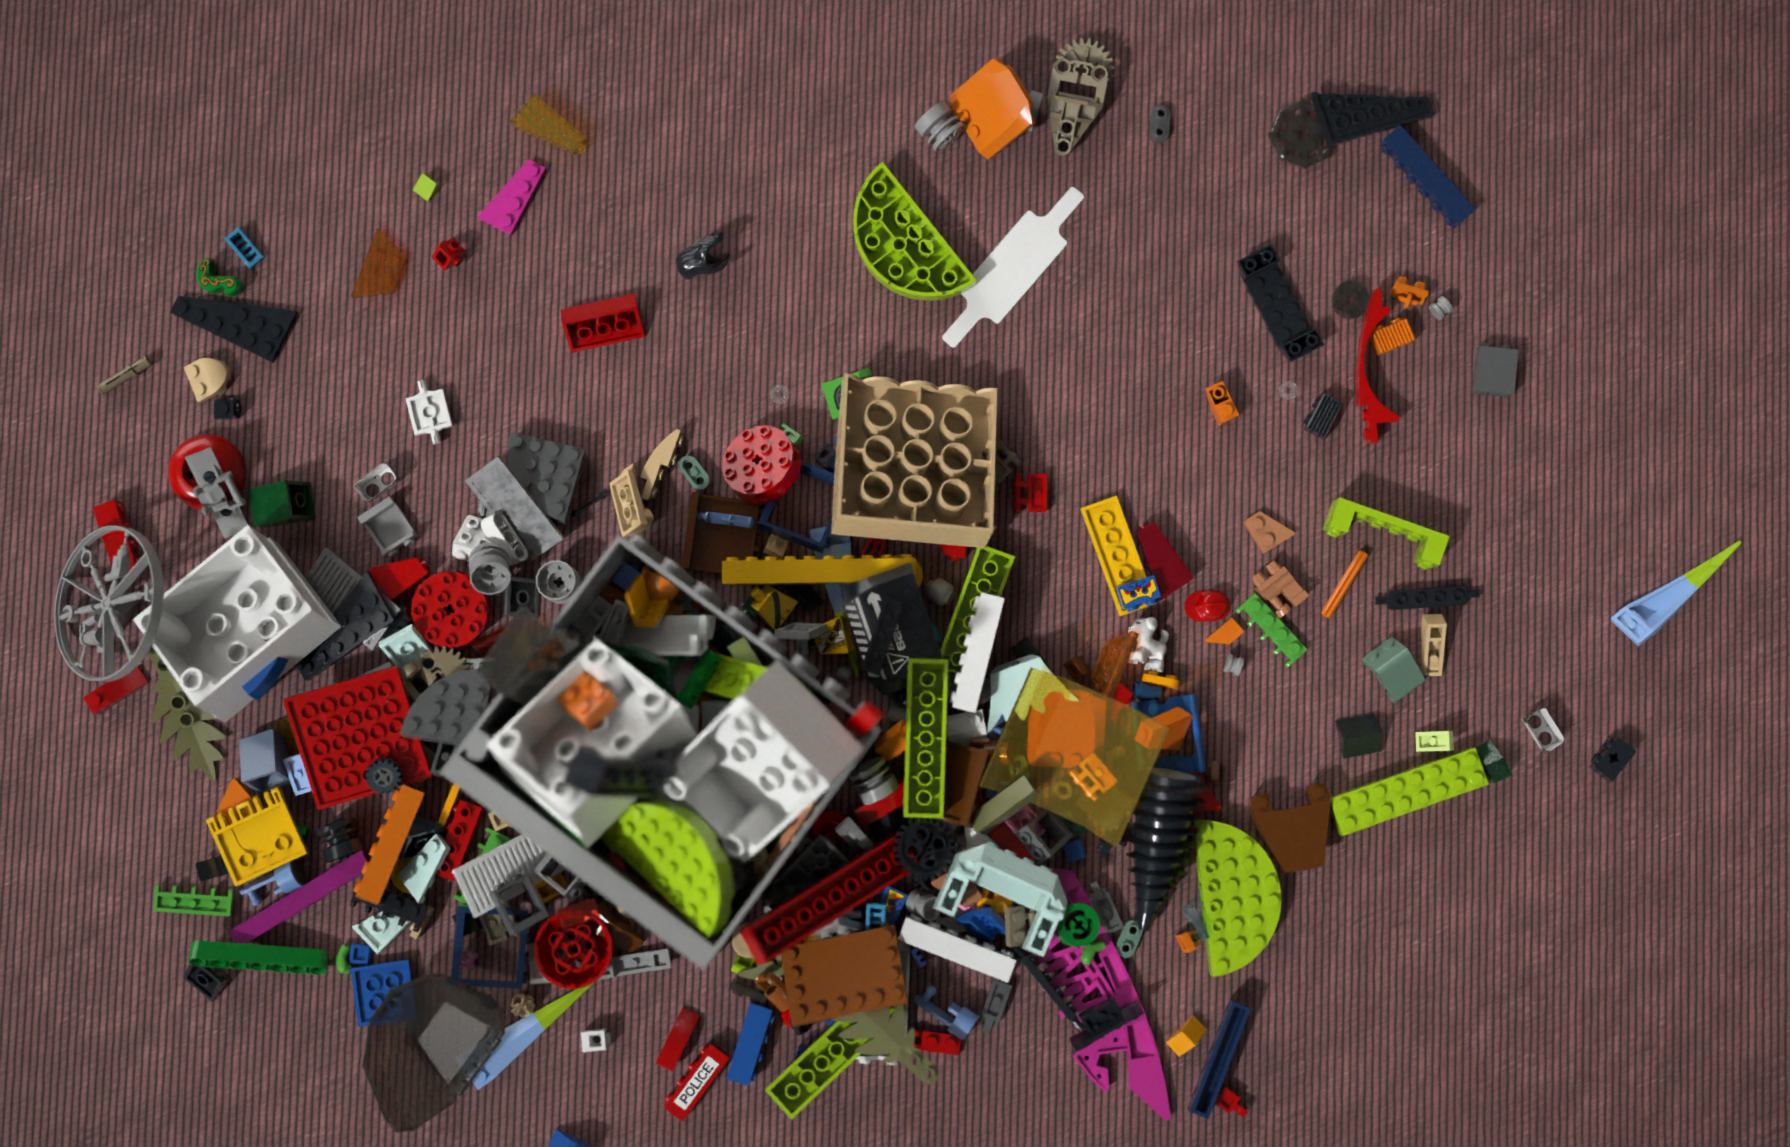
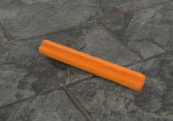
(1344, 584)

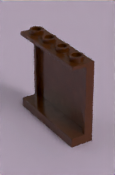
(711, 543)
(963, 775)

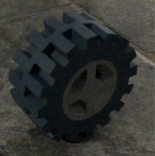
(378, 780)

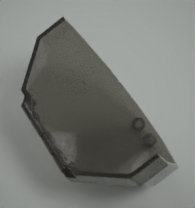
(428, 1047)

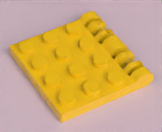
(259, 839)

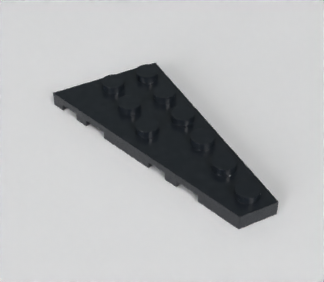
(1361, 115)
(247, 326)
(361, 618)

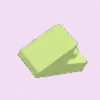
(1434, 741)

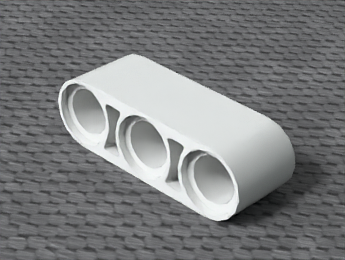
(501, 532)

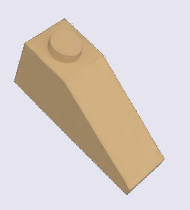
(1432, 644)

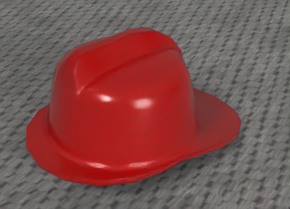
(1207, 606)

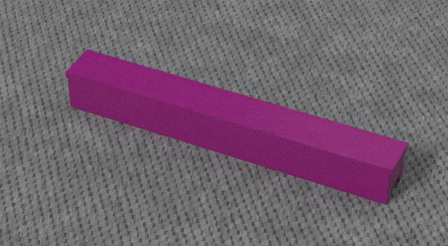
(300, 899)

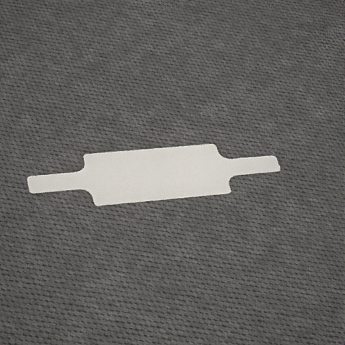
(1013, 266)

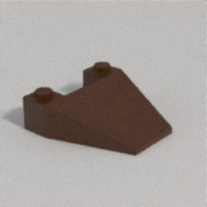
(1295, 834)

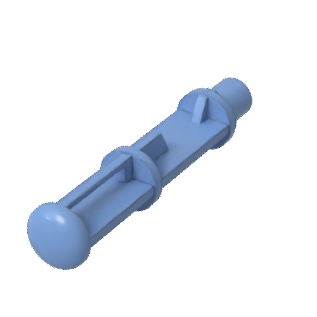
(726, 519)

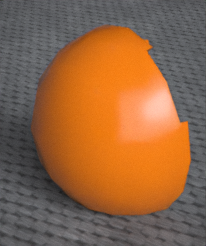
(659, 587)

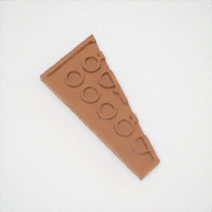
(789, 835)

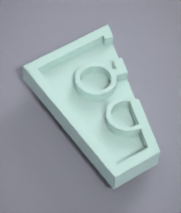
(421, 869)
(380, 932)

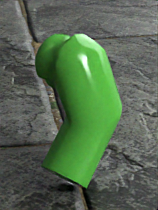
(1089, 951)
(341, 962)

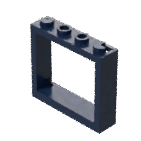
(816, 473)
(522, 958)

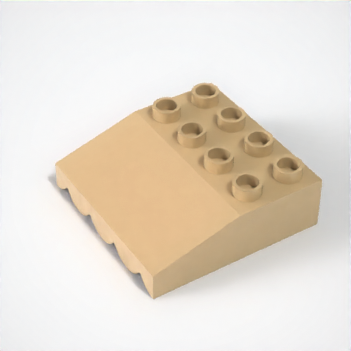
(915, 462)

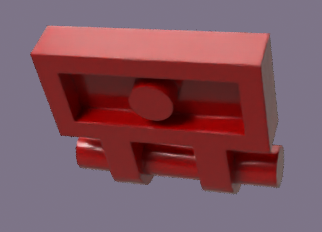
(1036, 496)

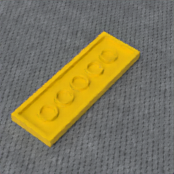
(1113, 546)

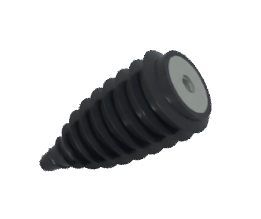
(1161, 835)

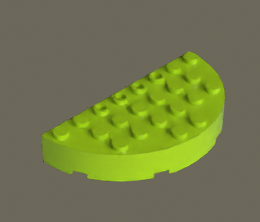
(902, 244)
(677, 857)
(1236, 894)

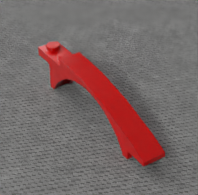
(1374, 411)

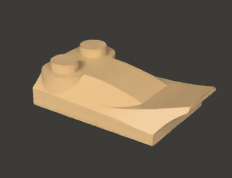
(628, 503)

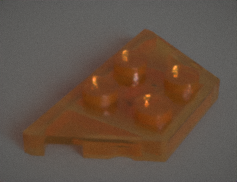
(380, 269)
(1112, 662)

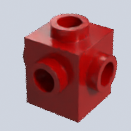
(449, 254)

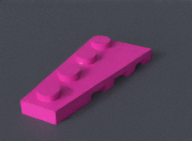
(510, 203)

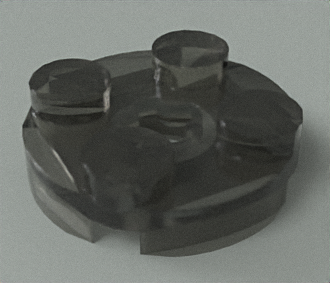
(1340, 304)

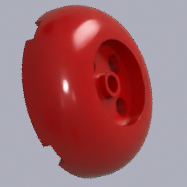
(227, 456)
(563, 971)

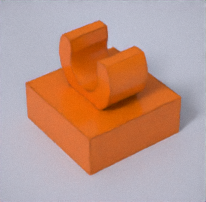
(1185, 941)

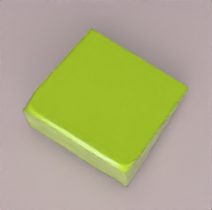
(425, 187)
(742, 963)

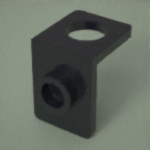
(829, 460)
(211, 868)

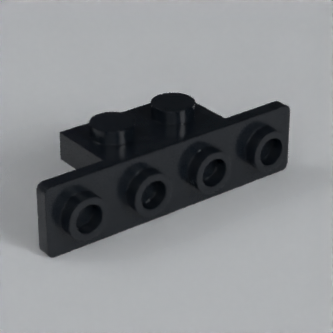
(1102, 1020)

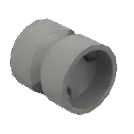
(922, 905)

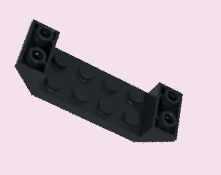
(1278, 304)
(617, 776)

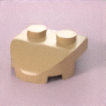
(207, 377)

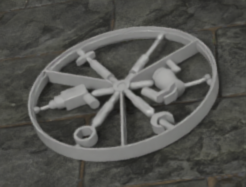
(108, 618)

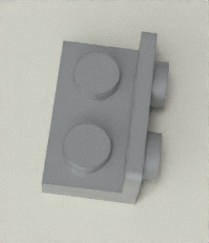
(853, 834)

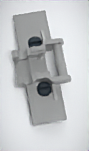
(211, 495)

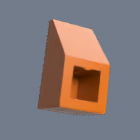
(1221, 403)

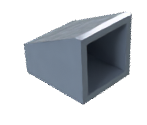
(263, 761)

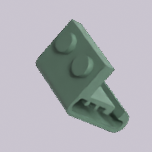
(1394, 668)

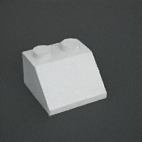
(965, 726)

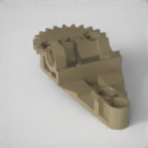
(1075, 108)
(444, 665)

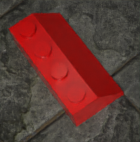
(602, 323)

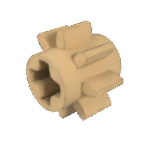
(522, 1005)

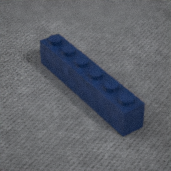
(1426, 176)
(1218, 1059)

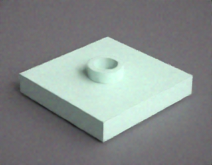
(405, 646)

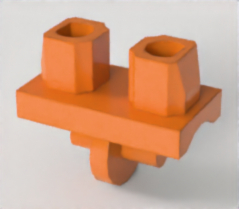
(1407, 293)

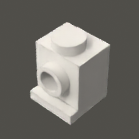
(588, 1042)

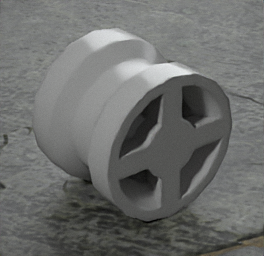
(1440, 308)
(1233, 664)

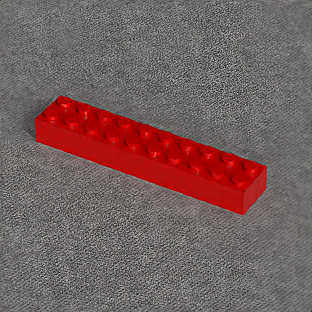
(823, 901)

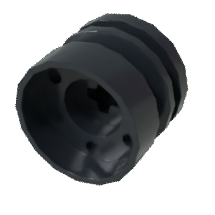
(340, 839)

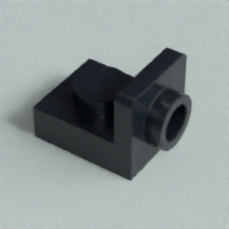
(227, 409)

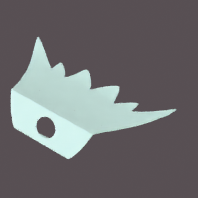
(1007, 684)

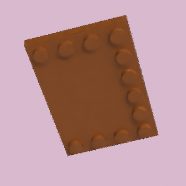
(844, 976)

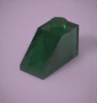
(1492, 762)

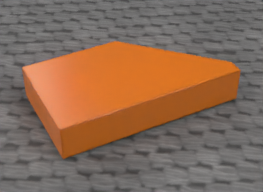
(1226, 633)

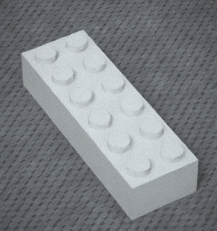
(977, 654)
(957, 948)

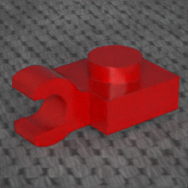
(1229, 1101)

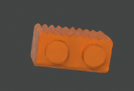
(1392, 337)

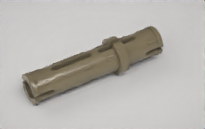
(130, 371)

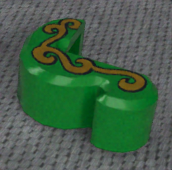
(216, 284)

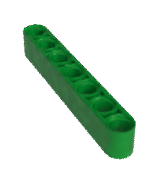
(258, 957)

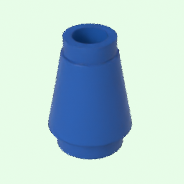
(1144, 690)

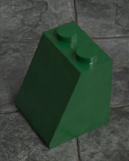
(281, 503)

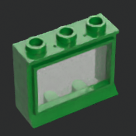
(692, 675)

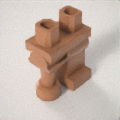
(1279, 583)

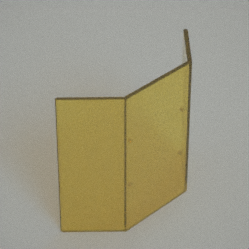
(1078, 751)

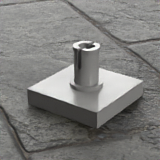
(802, 633)

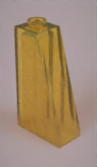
(547, 125)

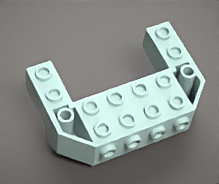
(1012, 879)

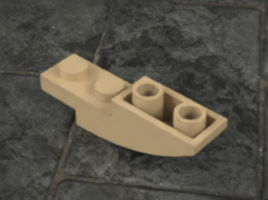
(661, 457)

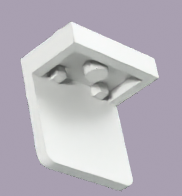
(468, 538)

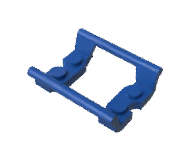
(1178, 762)

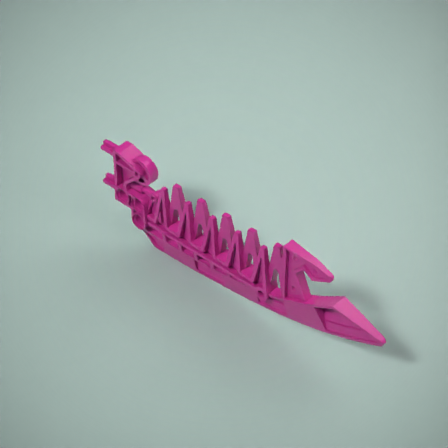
(1135, 1037)

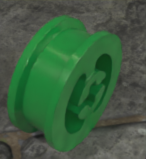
(1087, 913)

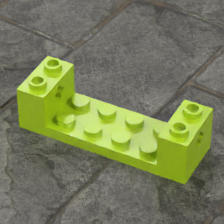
(1431, 543)
(735, 677)

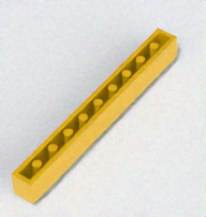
(808, 570)

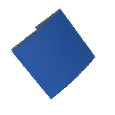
(982, 923)

